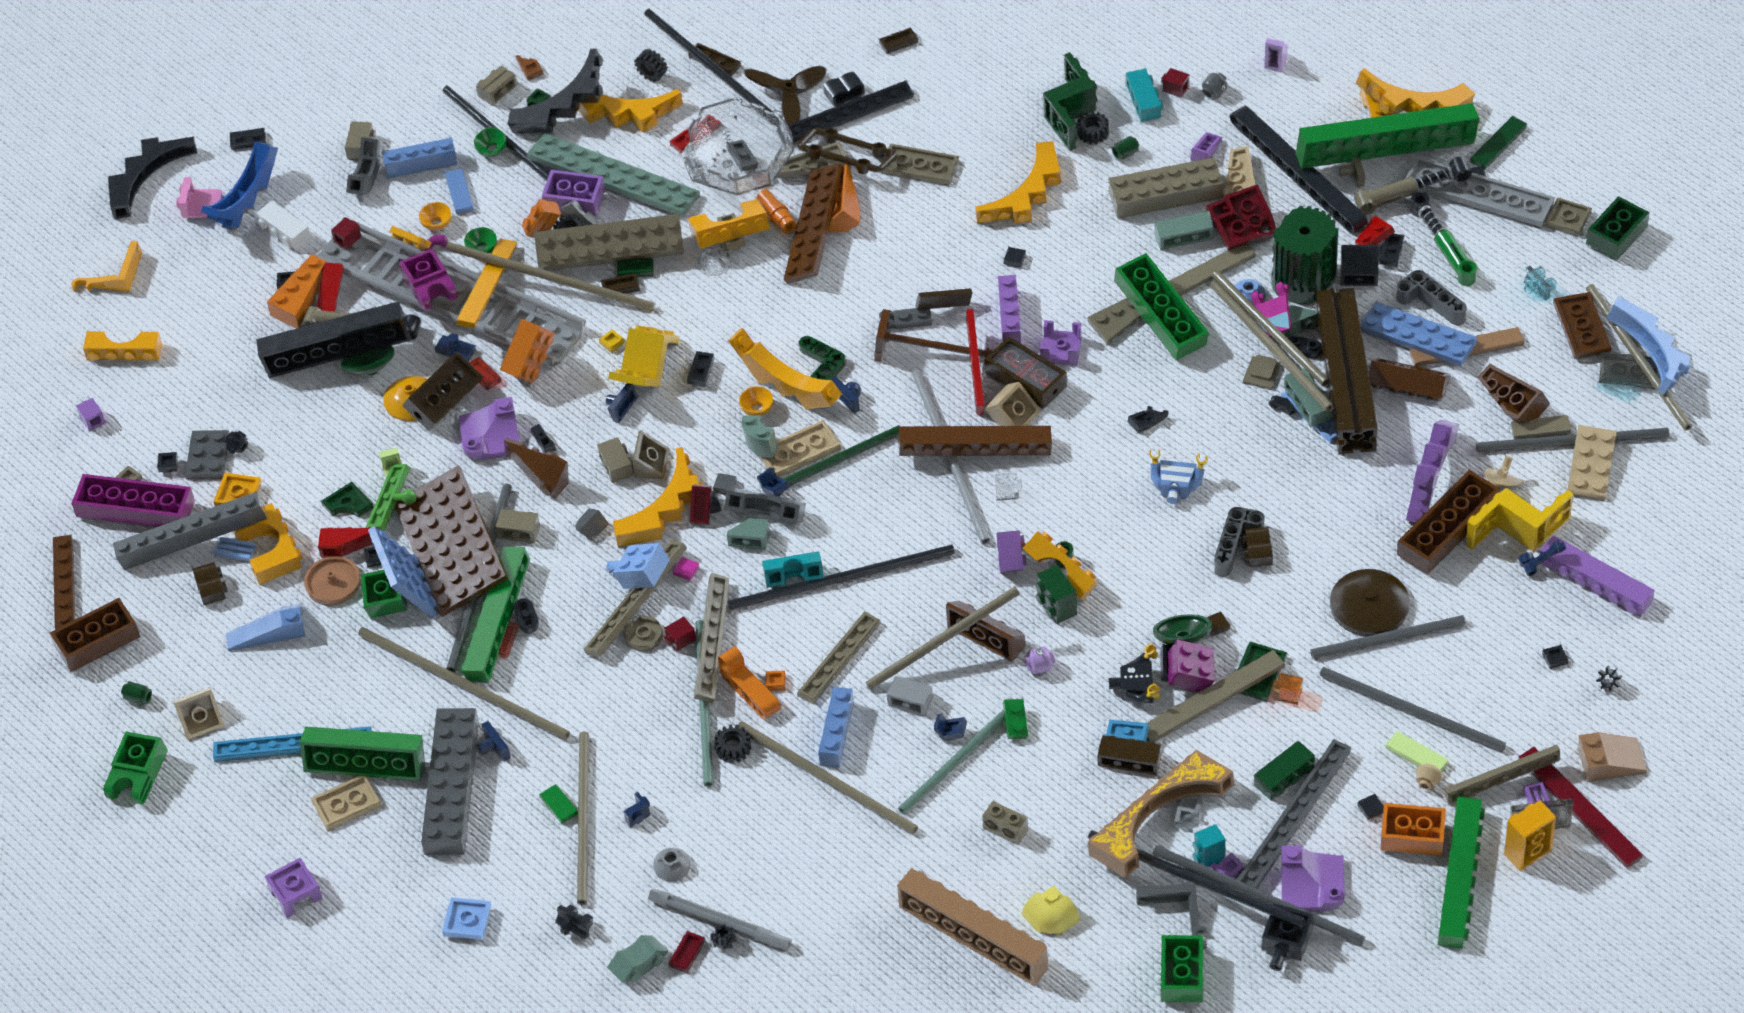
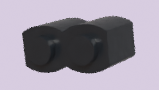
(843, 88)

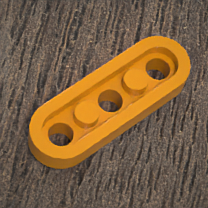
(410, 238)

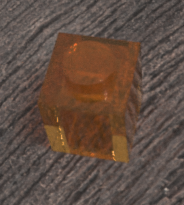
(1288, 688)

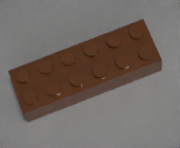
(1445, 522)

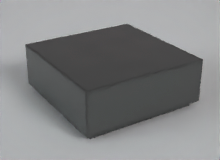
(724, 482)

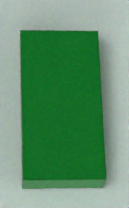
(558, 804)

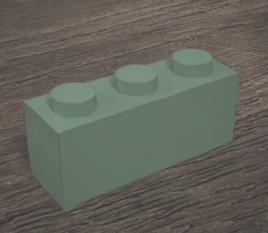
(1183, 230)
(1306, 404)

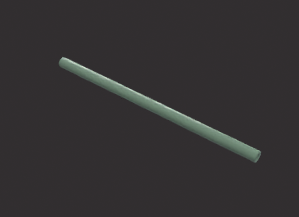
(704, 723)

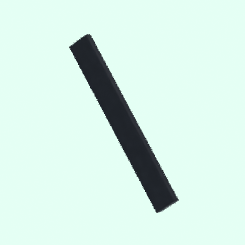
(852, 109)

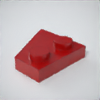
(1375, 232)

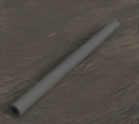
(1387, 636)

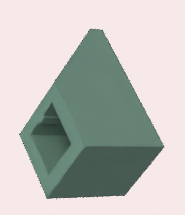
(1301, 320)

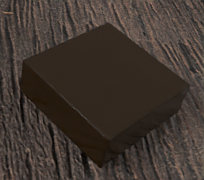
(1219, 623)

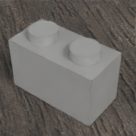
(910, 695)

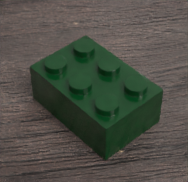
(1617, 228)

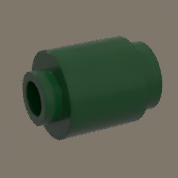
(1125, 147)
(136, 693)

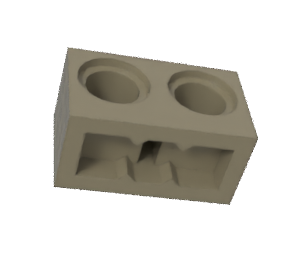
(1005, 823)

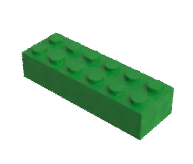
(1161, 306)
(362, 753)

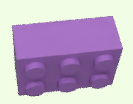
(570, 186)

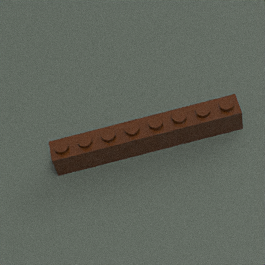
(974, 440)

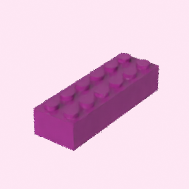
(131, 501)

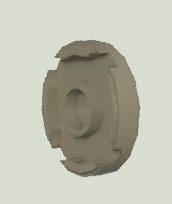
(643, 633)

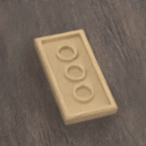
(802, 448)

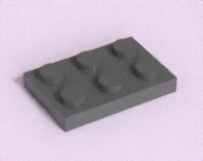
(207, 454)

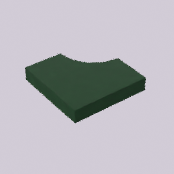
(347, 500)

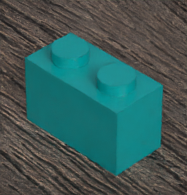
(1209, 846)

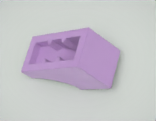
(1275, 54)

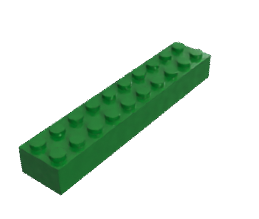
(1387, 135)

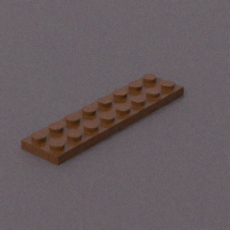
(813, 223)

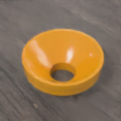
(435, 211)
(756, 396)

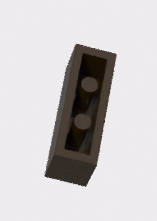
(1129, 754)

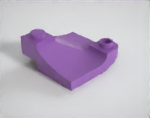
(488, 430)
(1311, 878)

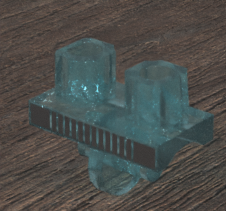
(1535, 282)

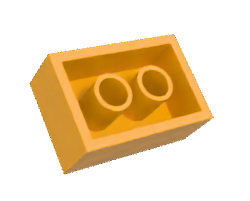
(1529, 835)

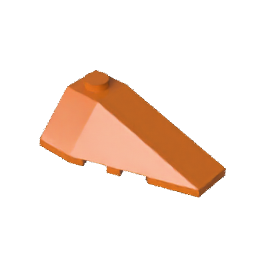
(846, 208)

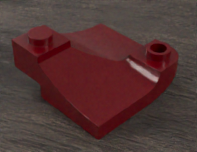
(1242, 217)

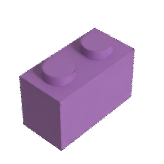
(1010, 551)

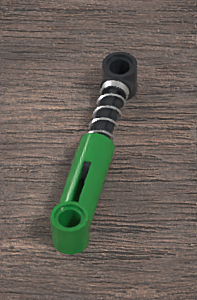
(1444, 240)

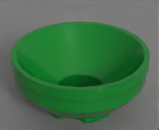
(489, 137)
(481, 236)

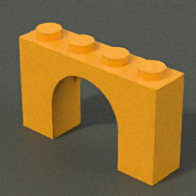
(709, 232)
(282, 558)

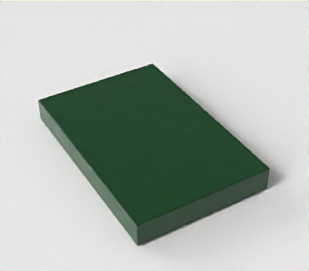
(1263, 688)

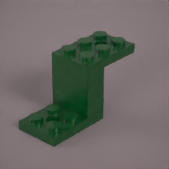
(1070, 101)

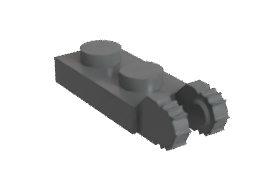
(909, 318)

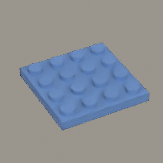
(403, 571)

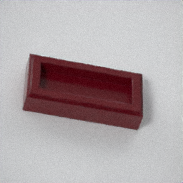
(700, 504)
(687, 952)

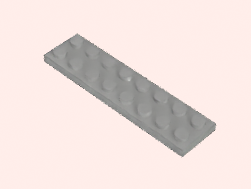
(1487, 194)

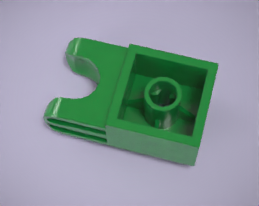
(135, 766)

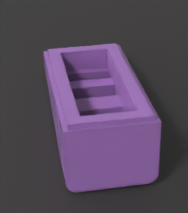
(1203, 148)

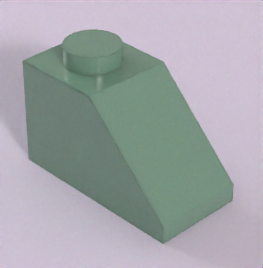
(750, 534)

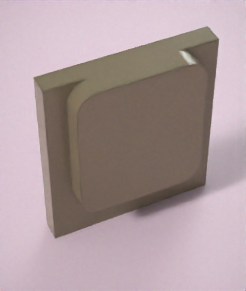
(1262, 372)

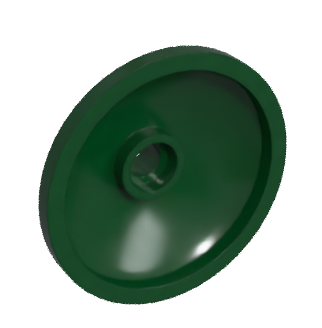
(369, 362)
(1184, 627)

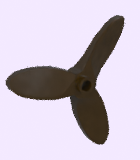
(788, 88)

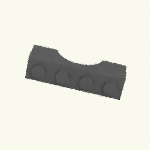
(774, 506)

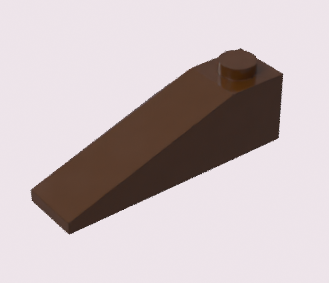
(1513, 395)
(544, 470)

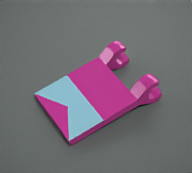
(1276, 309)

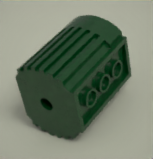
(1305, 254)

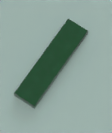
(1498, 142)

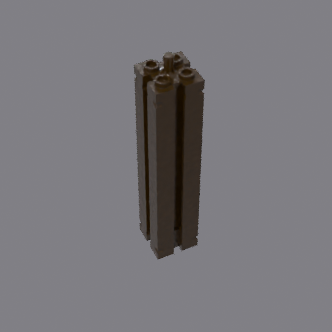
(1347, 371)

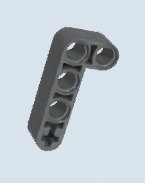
(1433, 294)
(1235, 525)

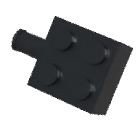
(1286, 939)

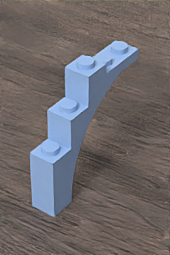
(1658, 343)

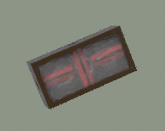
(1016, 363)

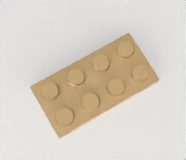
(1591, 462)

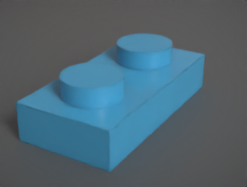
(1128, 729)

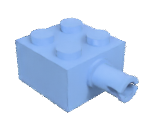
(639, 566)

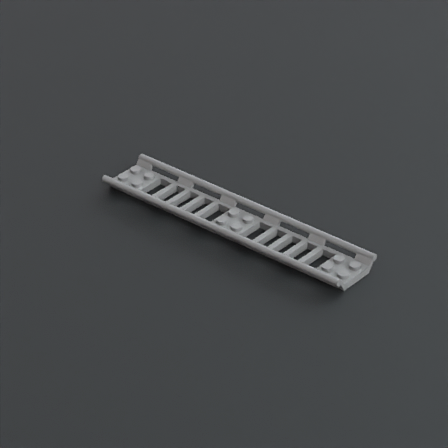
(565, 334)

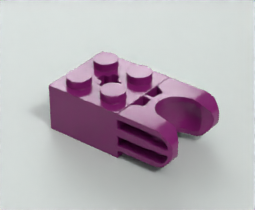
(427, 278)

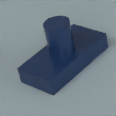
(450, 344)
(622, 402)
(493, 741)

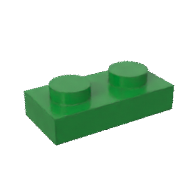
(1015, 719)

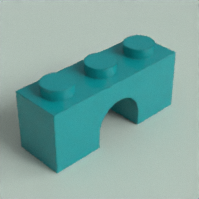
(804, 565)

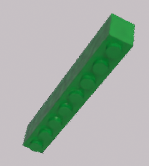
(494, 617)
(1459, 873)

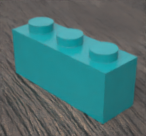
(1144, 95)

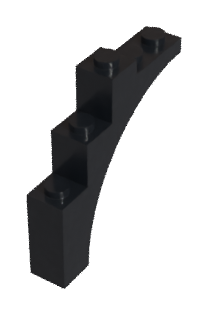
(565, 104)
(138, 168)

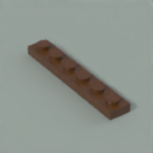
(63, 580)

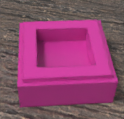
(686, 568)

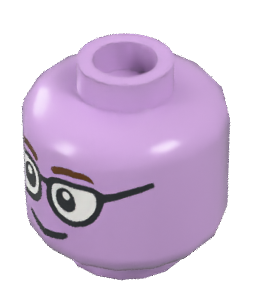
(1039, 660)

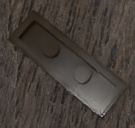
(724, 61)
(943, 299)

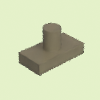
(1356, 168)

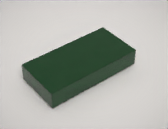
(641, 267)

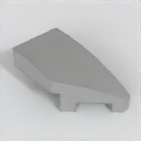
(575, 209)
(1188, 809)

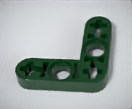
(827, 360)

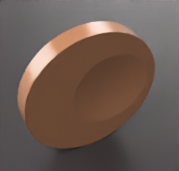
(332, 580)

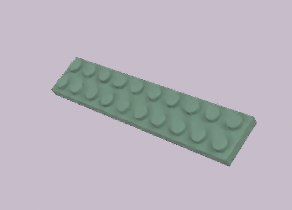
(616, 174)

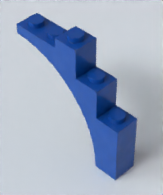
(255, 176)

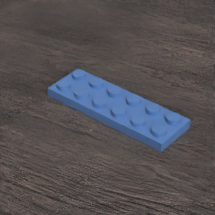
(1418, 334)

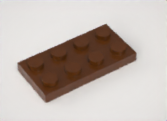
(1582, 325)

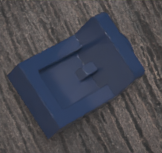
(771, 483)
(950, 728)
(638, 811)

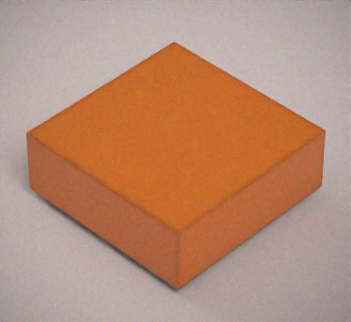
(776, 680)

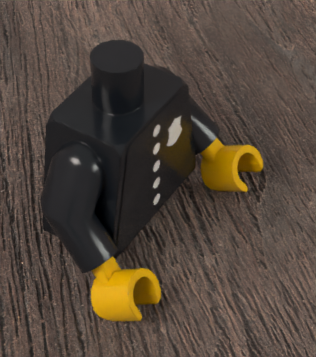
(1137, 679)

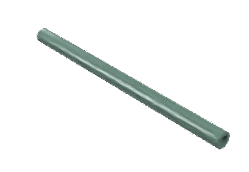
(952, 763)

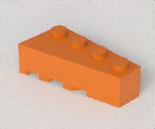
(297, 292)

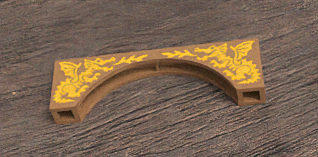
(1192, 777)

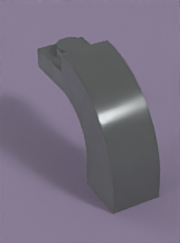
(367, 169)

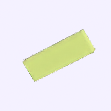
(1414, 751)

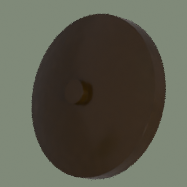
(1369, 602)

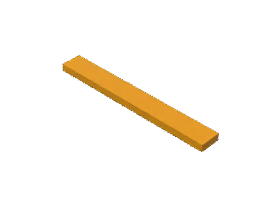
(485, 285)

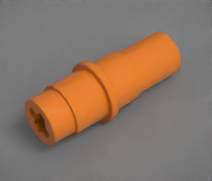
(776, 211)

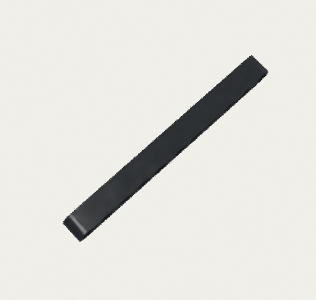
(1308, 179)

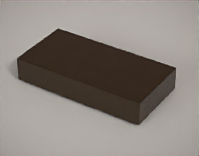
(898, 40)
(622, 284)

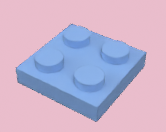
(466, 918)

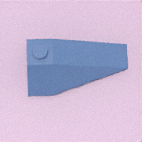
(273, 627)

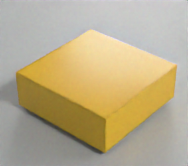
(611, 341)

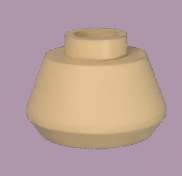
(1428, 776)

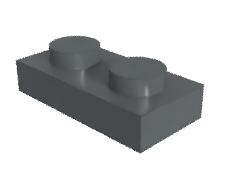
(742, 155)

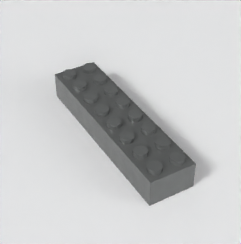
(450, 781)

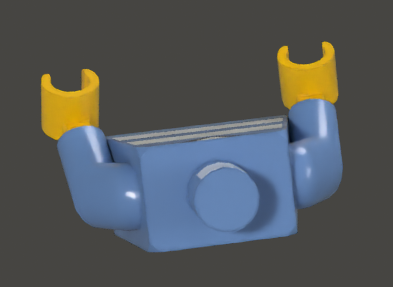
(1176, 478)

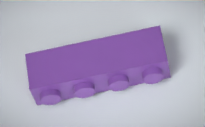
(1009, 307)

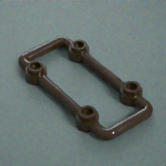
(862, 165)

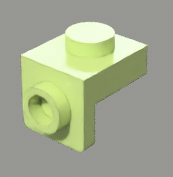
(389, 457)

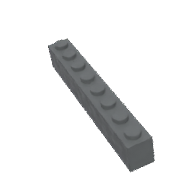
(190, 530)

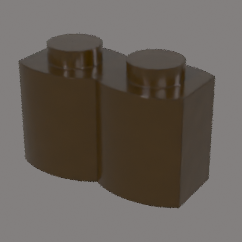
(1258, 547)
(209, 583)

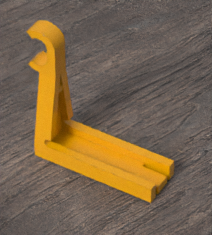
(113, 282)

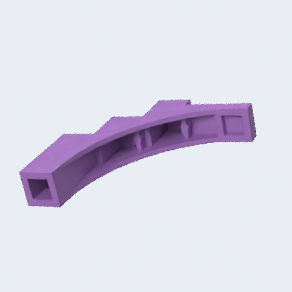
(1428, 471)

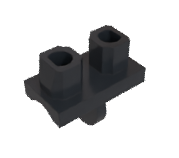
(573, 922)

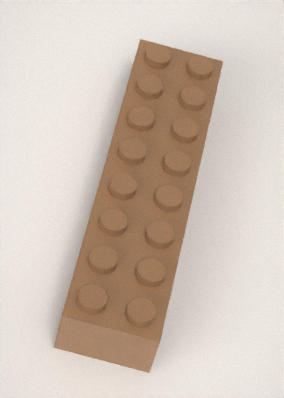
(973, 926)

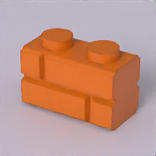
(541, 217)

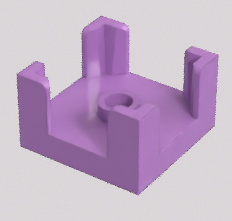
(1061, 346)
(292, 884)

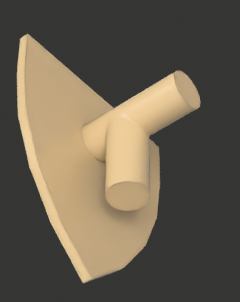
(1501, 476)

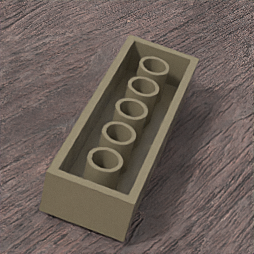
(1165, 187)

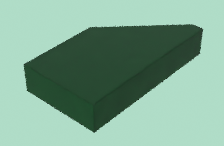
(537, 97)

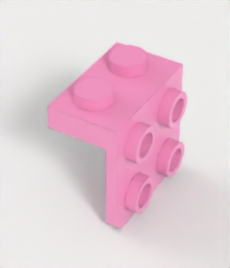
(193, 199)

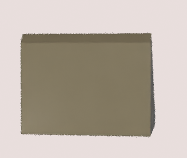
(649, 457)

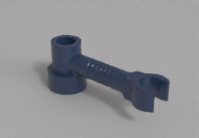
(1529, 563)

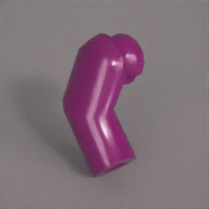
(438, 240)

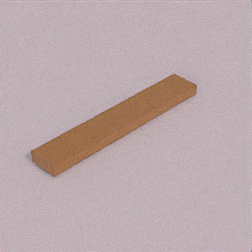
(1486, 343)

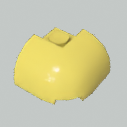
(1050, 912)

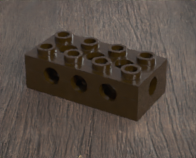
(431, 391)

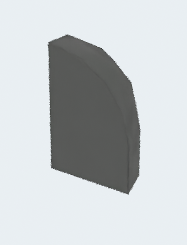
(591, 523)

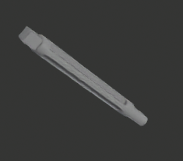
(718, 918)

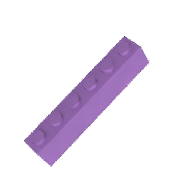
(1600, 578)

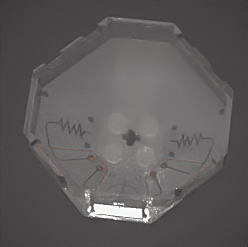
(729, 121)

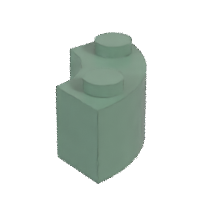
(758, 437)
(637, 959)

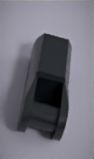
(542, 439)

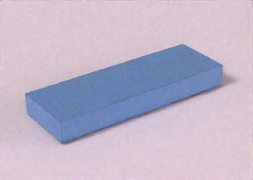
(459, 191)

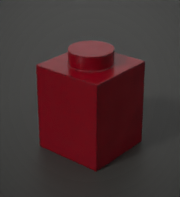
(1175, 82)
(346, 233)
(679, 634)

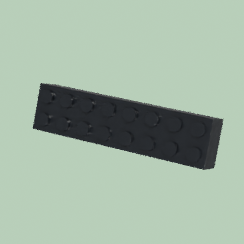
(333, 339)

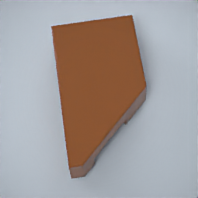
(529, 67)

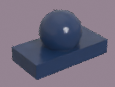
(850, 394)

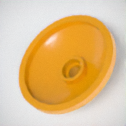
(398, 393)

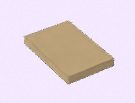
(346, 802)

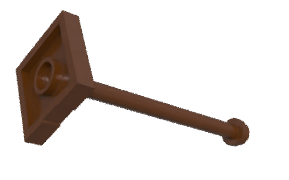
(884, 336)

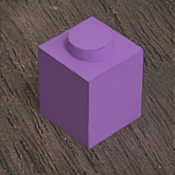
(90, 414)

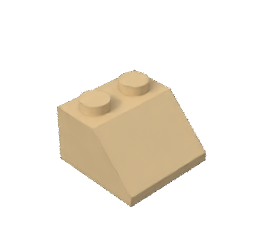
(1012, 406)
(198, 713)

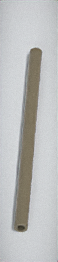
(942, 638)

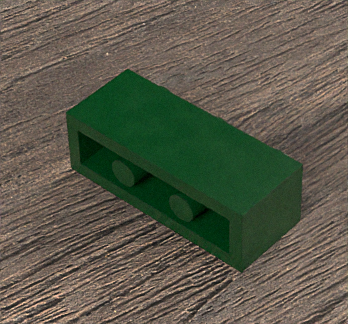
(1284, 770)

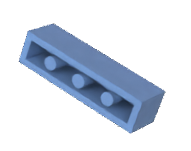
(419, 158)
(836, 727)

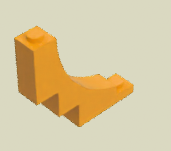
(768, 368)

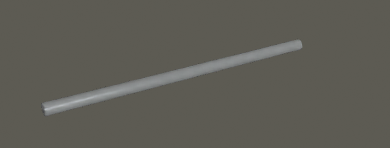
(952, 460)

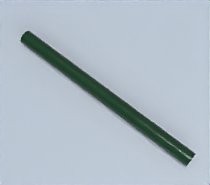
(843, 455)

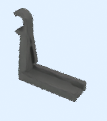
(1174, 893)

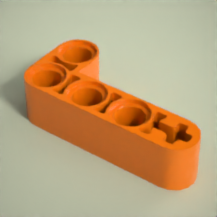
(747, 684)

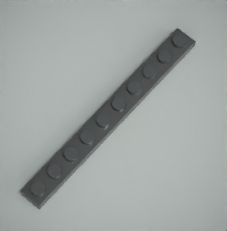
(1295, 813)

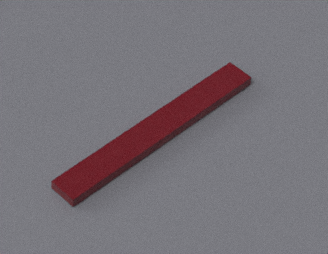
(1587, 814)

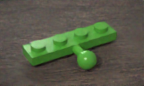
(390, 495)

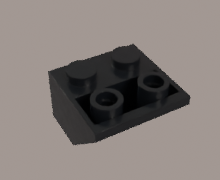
(1359, 265)

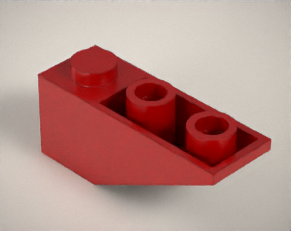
(342, 541)

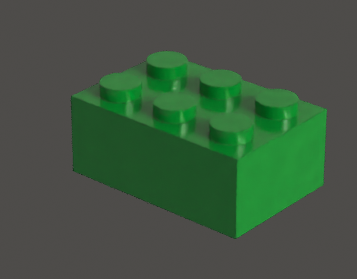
(1182, 968)

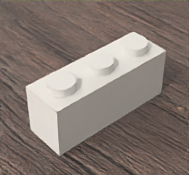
(283, 225)

